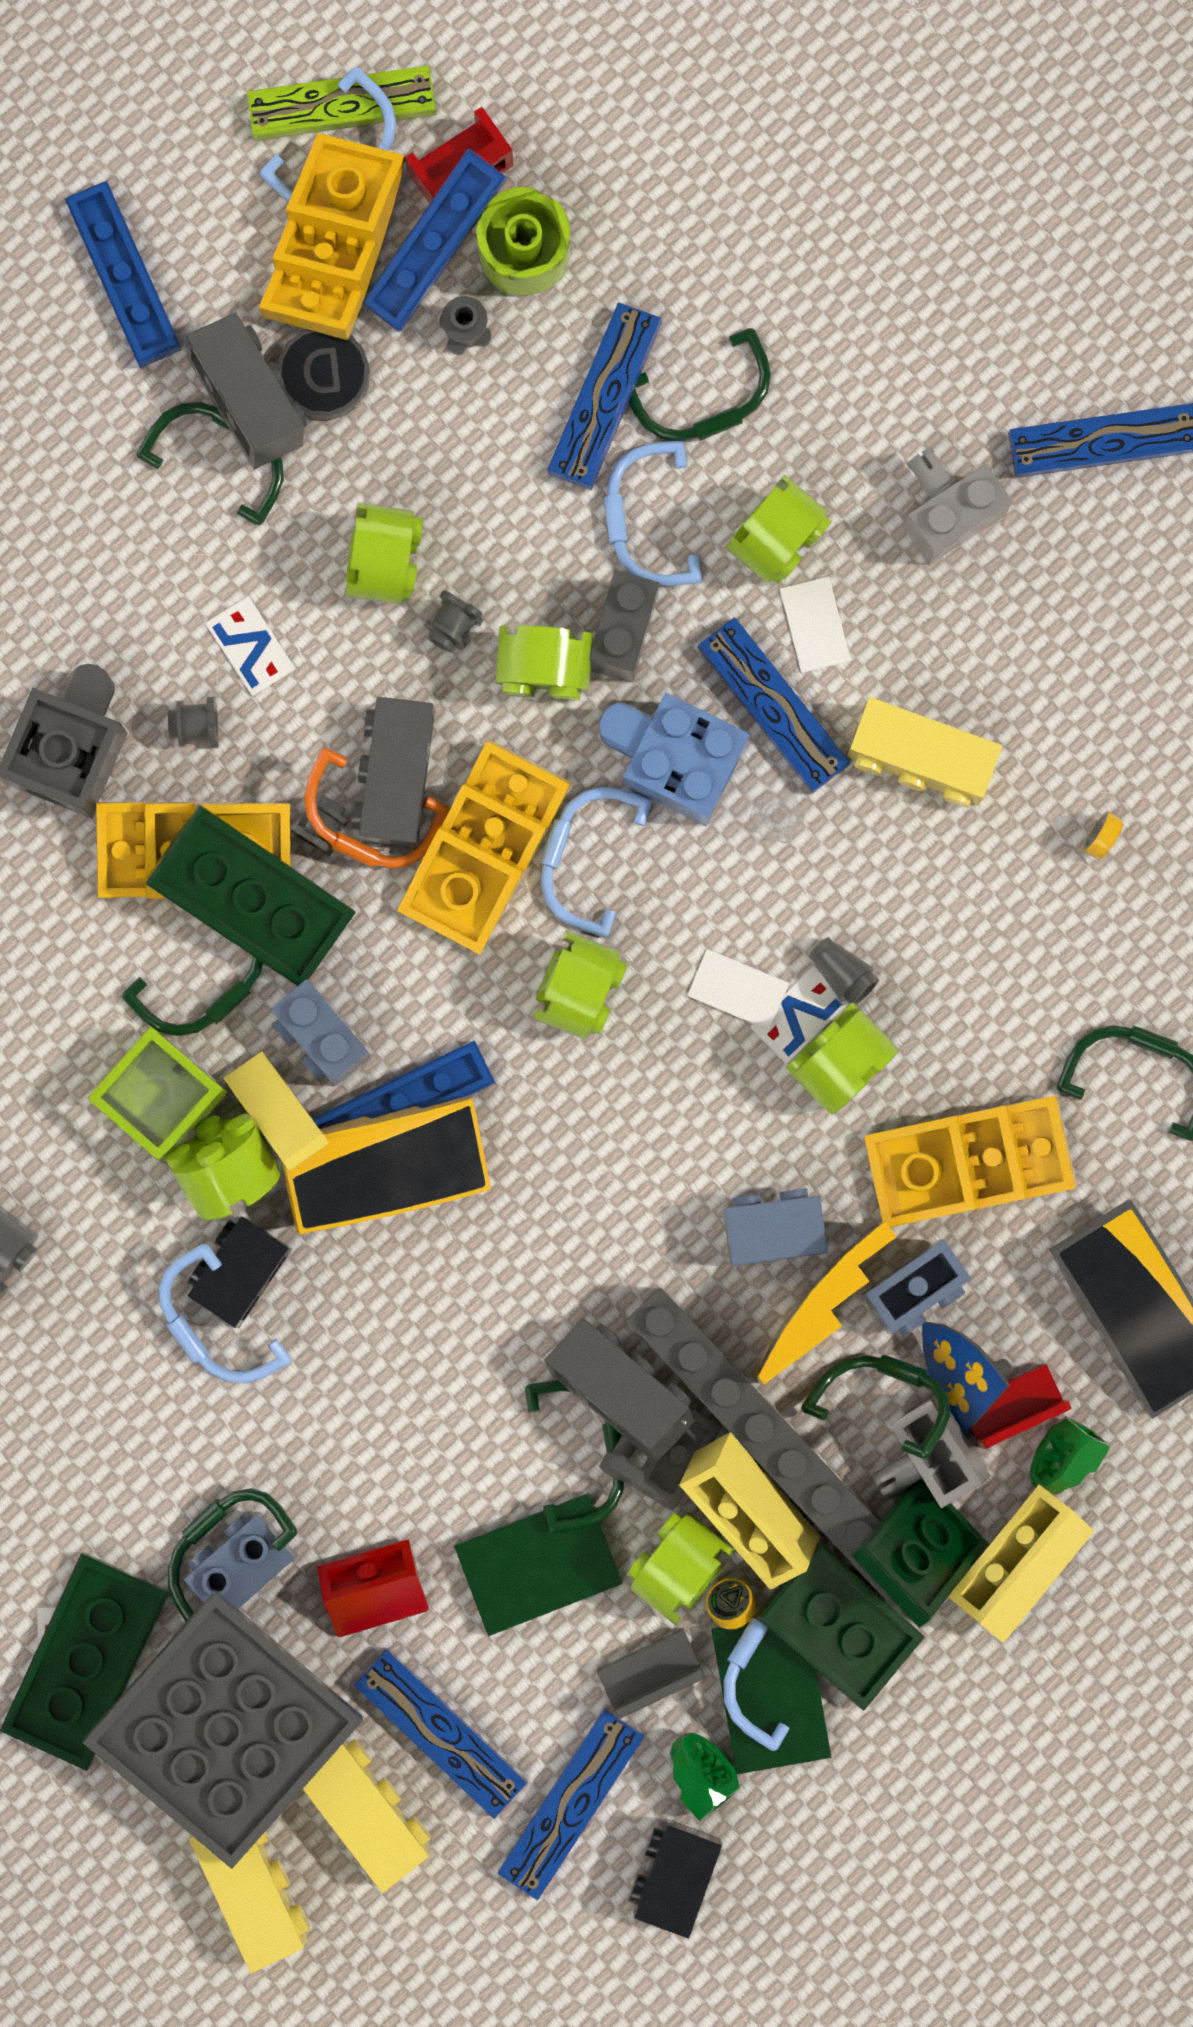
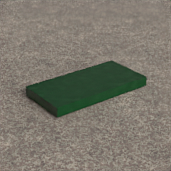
(249, 896)
(84, 1659)

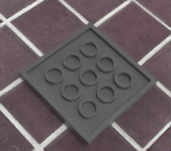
(223, 1729)

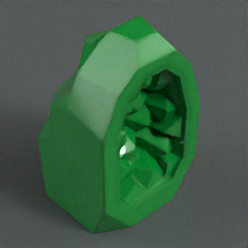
(1067, 1456)
(702, 1774)

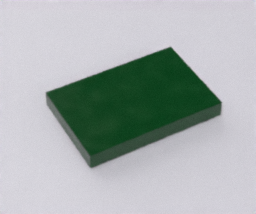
(920, 1552)
(531, 1572)
(841, 1627)
(769, 1691)

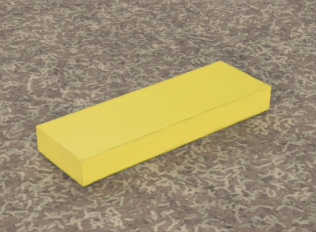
(276, 1111)

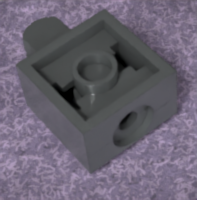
(70, 743)

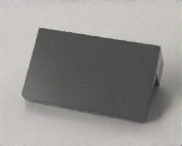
(650, 1674)

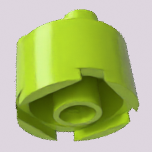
(543, 224)
(777, 530)
(381, 554)
(543, 660)
(578, 986)
(842, 1059)
(224, 1165)
(679, 1567)

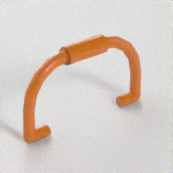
(351, 847)

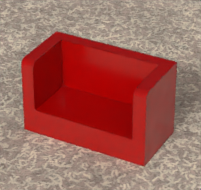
(482, 137)

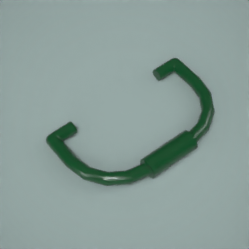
(722, 420)
(161, 423)
(214, 1013)
(1135, 1036)
(896, 1369)
(611, 1439)
(206, 1521)

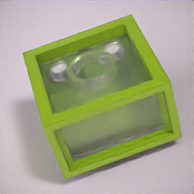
(157, 1094)

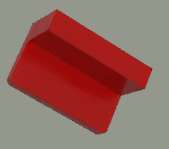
(1025, 1404)
(372, 1588)

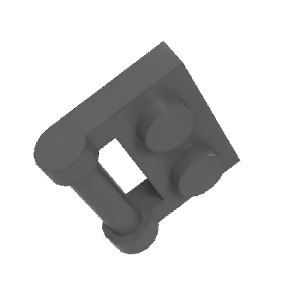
(661, 1479)

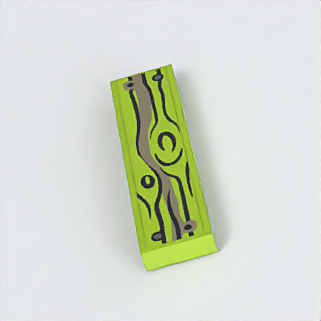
(326, 107)

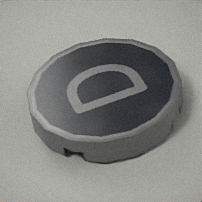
(324, 374)

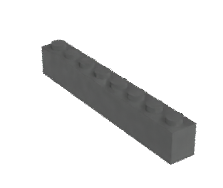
(755, 1425)

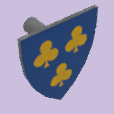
(964, 1372)

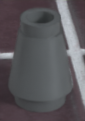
(843, 971)

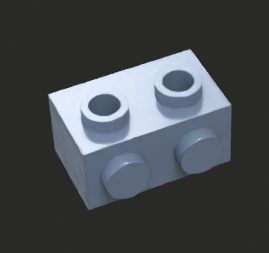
(317, 1028)
(774, 1229)
(915, 1287)
(241, 1563)

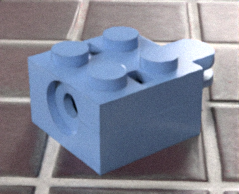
(677, 751)

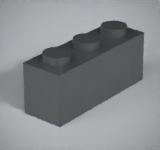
(246, 390)
(394, 772)
(621, 1389)

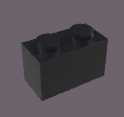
(248, 1265)
(675, 1877)

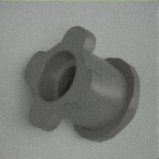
(467, 335)
(452, 622)
(194, 723)
(331, 815)

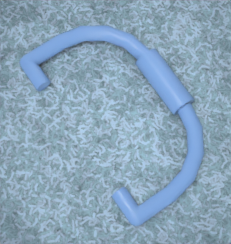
(345, 84)
(616, 518)
(556, 843)
(189, 1340)
(738, 1660)

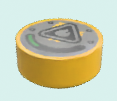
(1103, 835)
(731, 1603)

